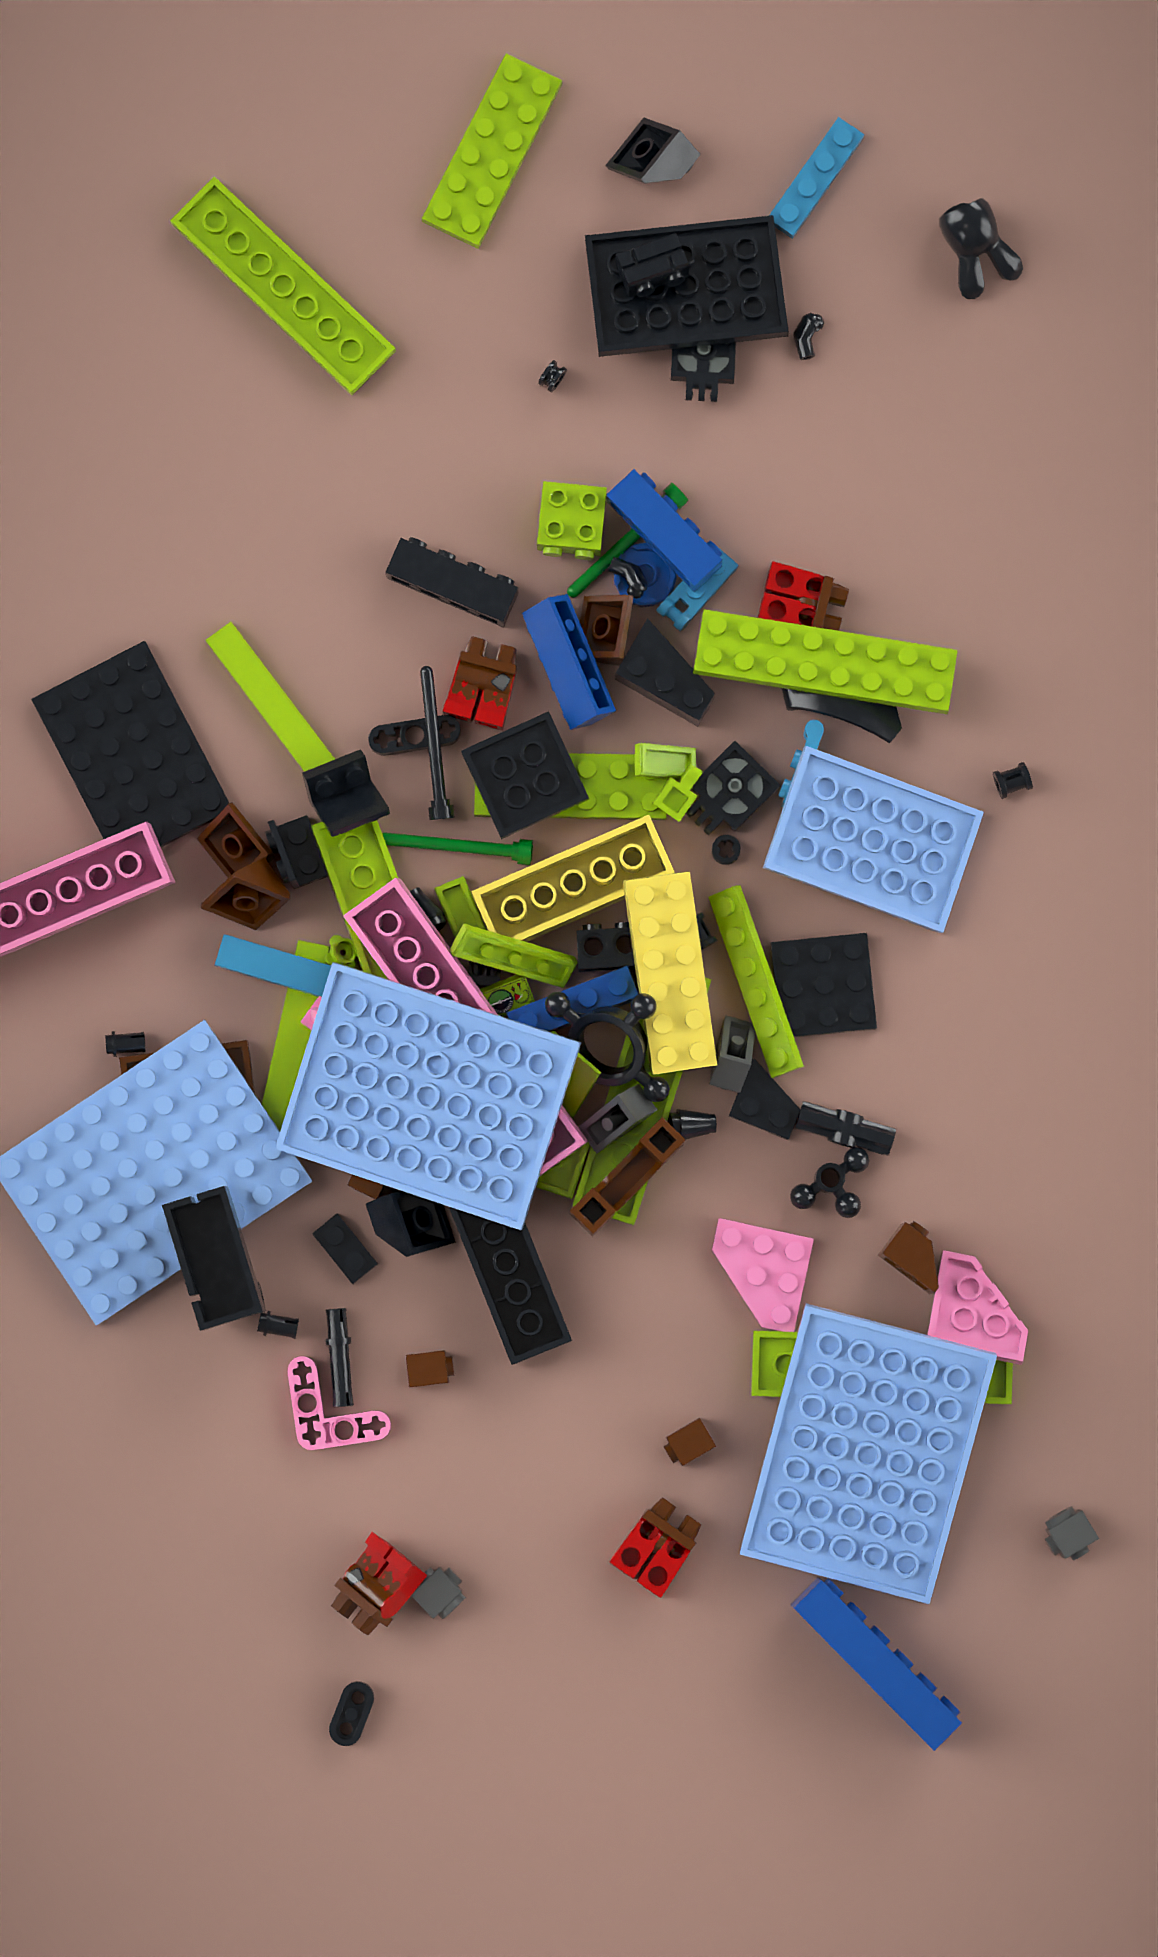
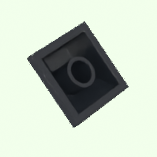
(654, 153)
(410, 1223)

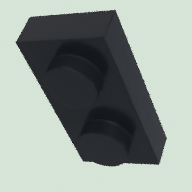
(345, 1248)

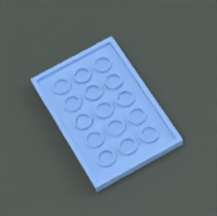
(873, 839)

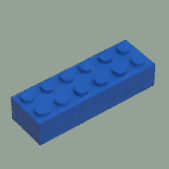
(880, 1667)

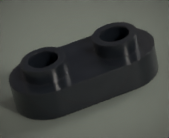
(352, 1713)

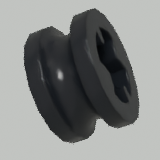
(552, 376)
(735, 849)

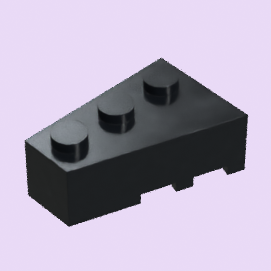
(664, 676)

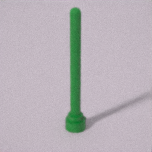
(619, 547)
(518, 851)

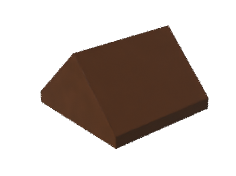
(606, 626)
(233, 841)
(249, 895)

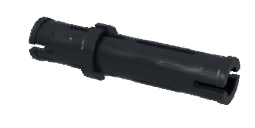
(339, 1357)

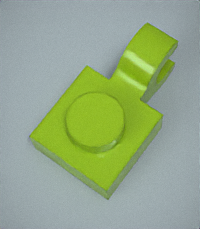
(676, 796)

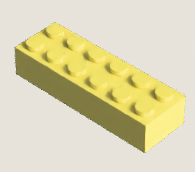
(572, 882)
(670, 971)

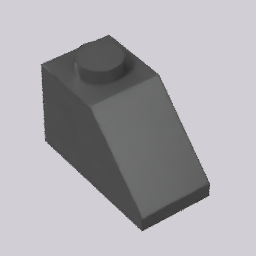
(733, 1054)
(617, 1118)

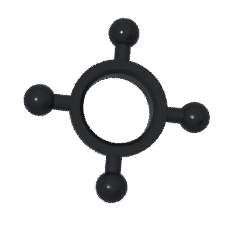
(642, 1007)

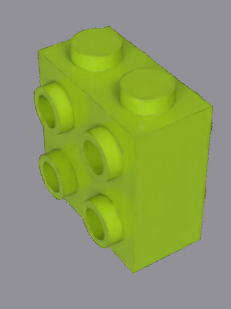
(571, 520)

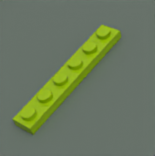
(756, 981)

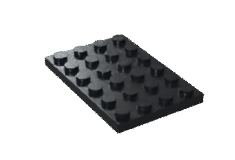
(727, 298)
(131, 748)

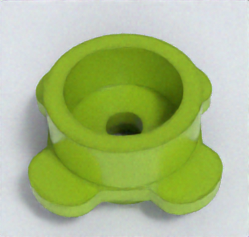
(338, 943)

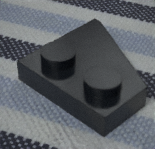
(765, 1104)

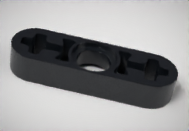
(404, 726)

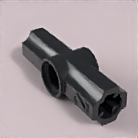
(845, 1128)

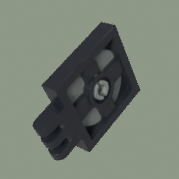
(704, 368)
(731, 789)

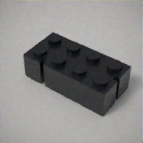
(214, 1258)

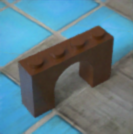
(627, 1177)

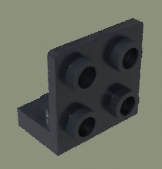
(344, 793)
(298, 850)

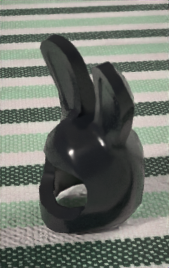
(971, 232)

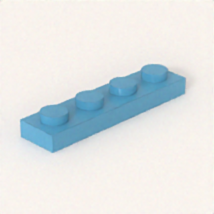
(816, 177)

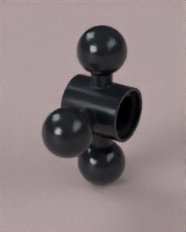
(847, 1203)

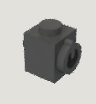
(1070, 1533)
(439, 1592)

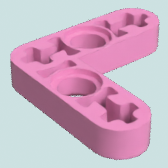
(327, 1425)

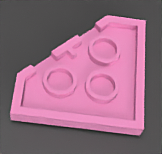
(765, 1269)
(974, 1310)

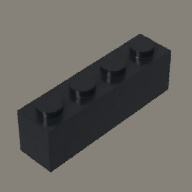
(451, 581)

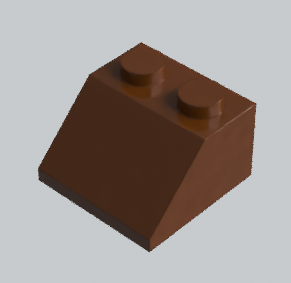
(912, 1255)

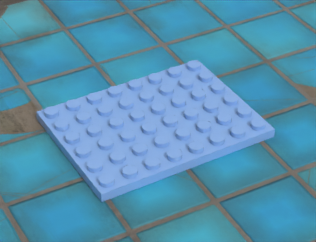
(428, 1095)
(146, 1139)
(868, 1453)

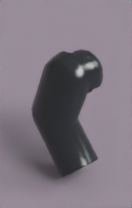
(803, 333)
(632, 574)

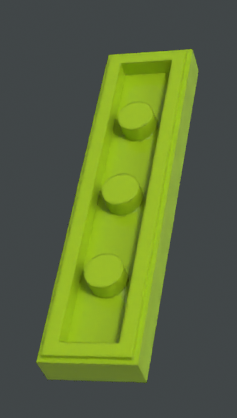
(513, 955)

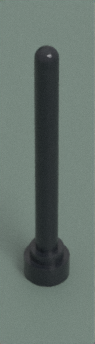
(441, 806)

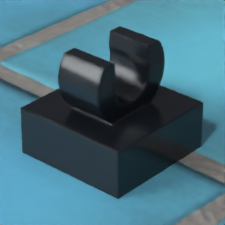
(483, 975)

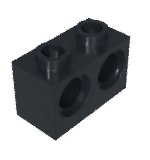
(610, 957)

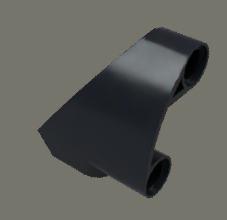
(873, 717)

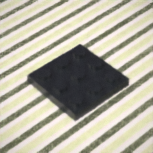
(525, 775)
(825, 984)

